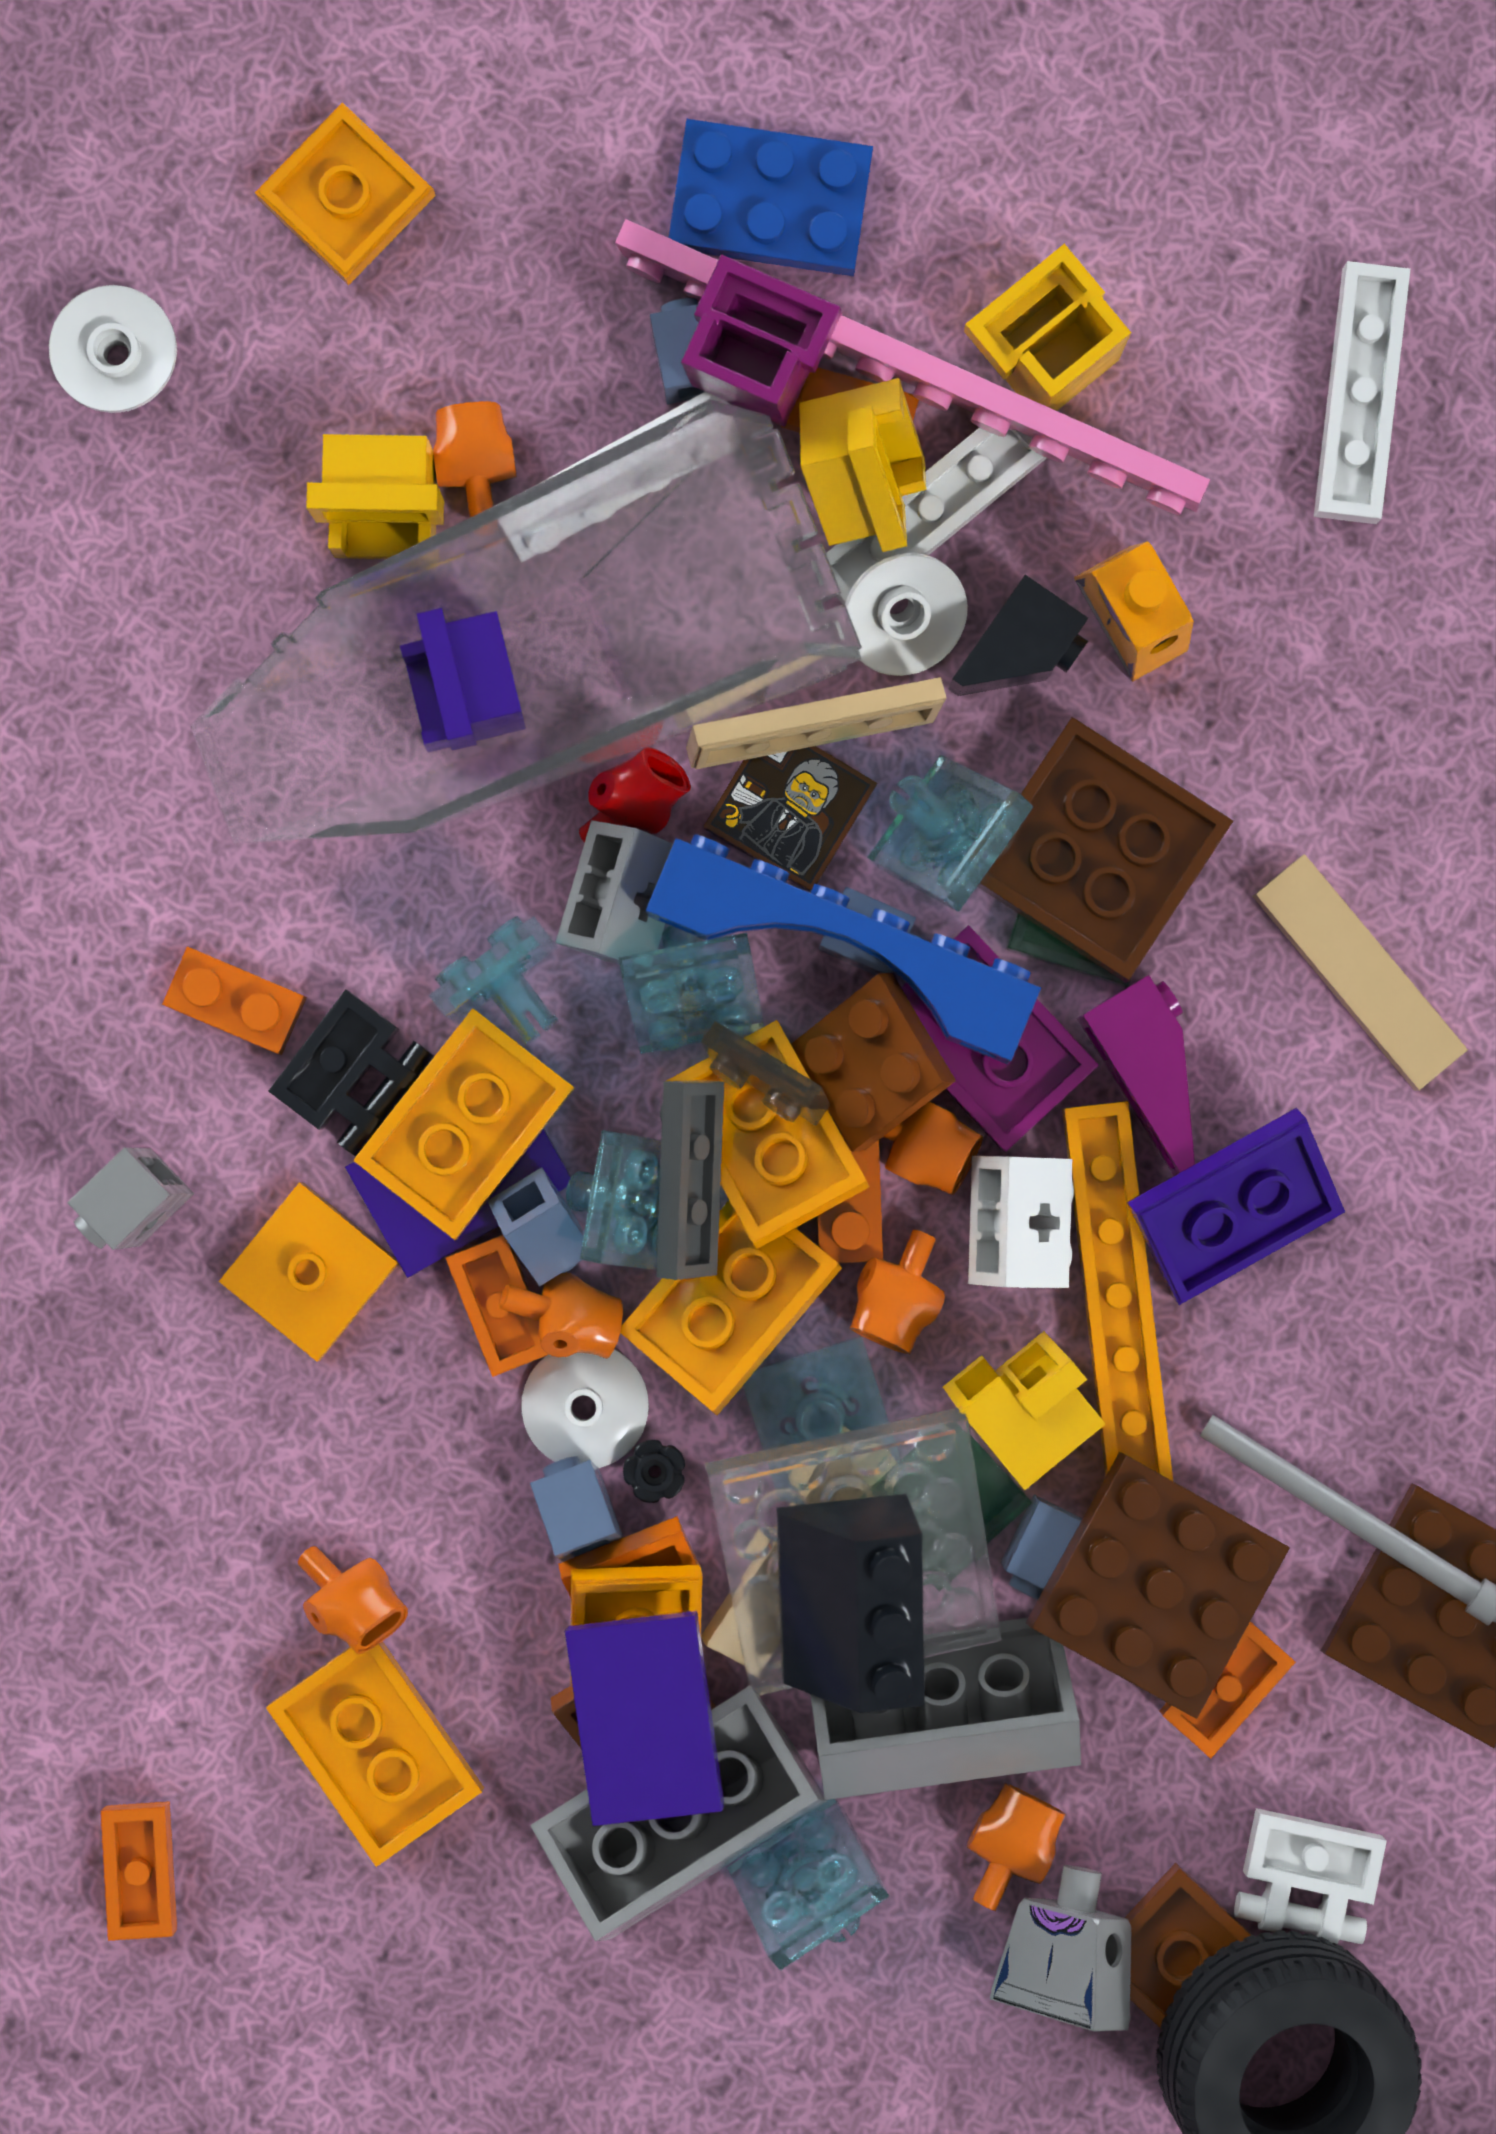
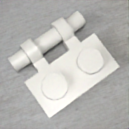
(1313, 1858)

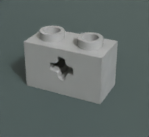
(612, 893)
(128, 1199)

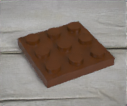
(1103, 850)
(1157, 1585)
(1418, 1635)

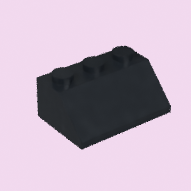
(852, 1602)

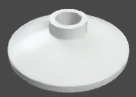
(96, 324)
(924, 630)
(619, 1402)

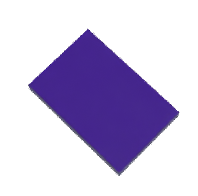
(1237, 1206)
(421, 1243)
(644, 1718)

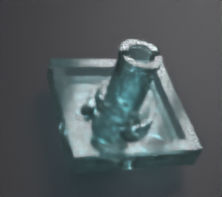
(939, 824)
(500, 977)
(690, 986)
(620, 1201)
(841, 1372)
(813, 1894)

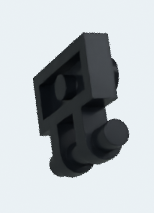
(335, 1061)

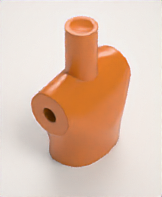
(473, 451)
(933, 1149)
(896, 1299)
(570, 1315)
(352, 1604)
(1016, 1840)

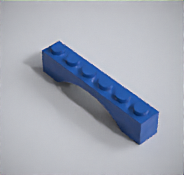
(718, 897)

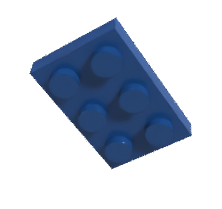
(770, 197)

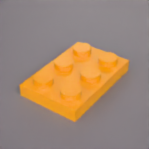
(464, 1124)
(776, 1168)
(723, 1326)
(375, 1749)

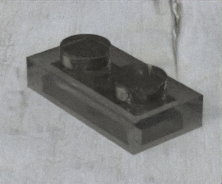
(742, 1062)

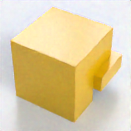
(1050, 331)
(860, 461)
(376, 494)
(1027, 1407)

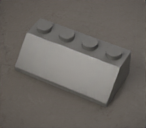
(983, 1717)
(637, 1867)

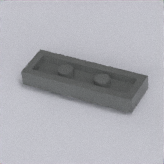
(689, 1179)

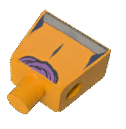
(1138, 608)

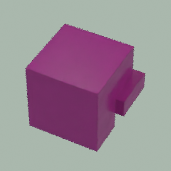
(757, 339)

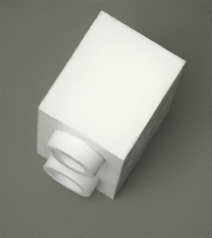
(1020, 1222)

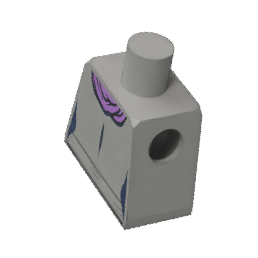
(1068, 1957)

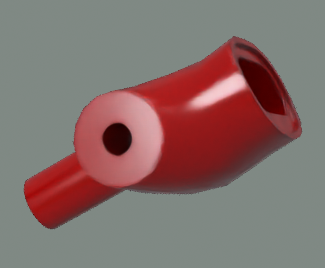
(638, 792)

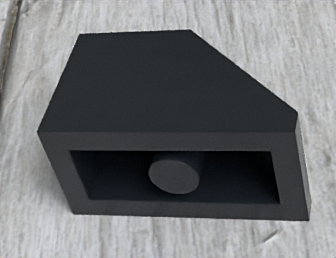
(1023, 642)

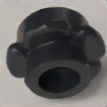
(637, 1474)

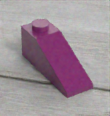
(1146, 1057)

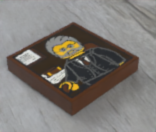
(791, 810)

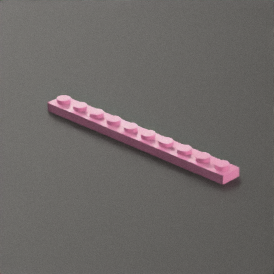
(942, 383)

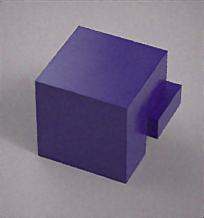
(462, 681)

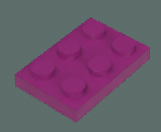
(1013, 1095)

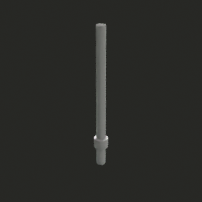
(1477, 1596)

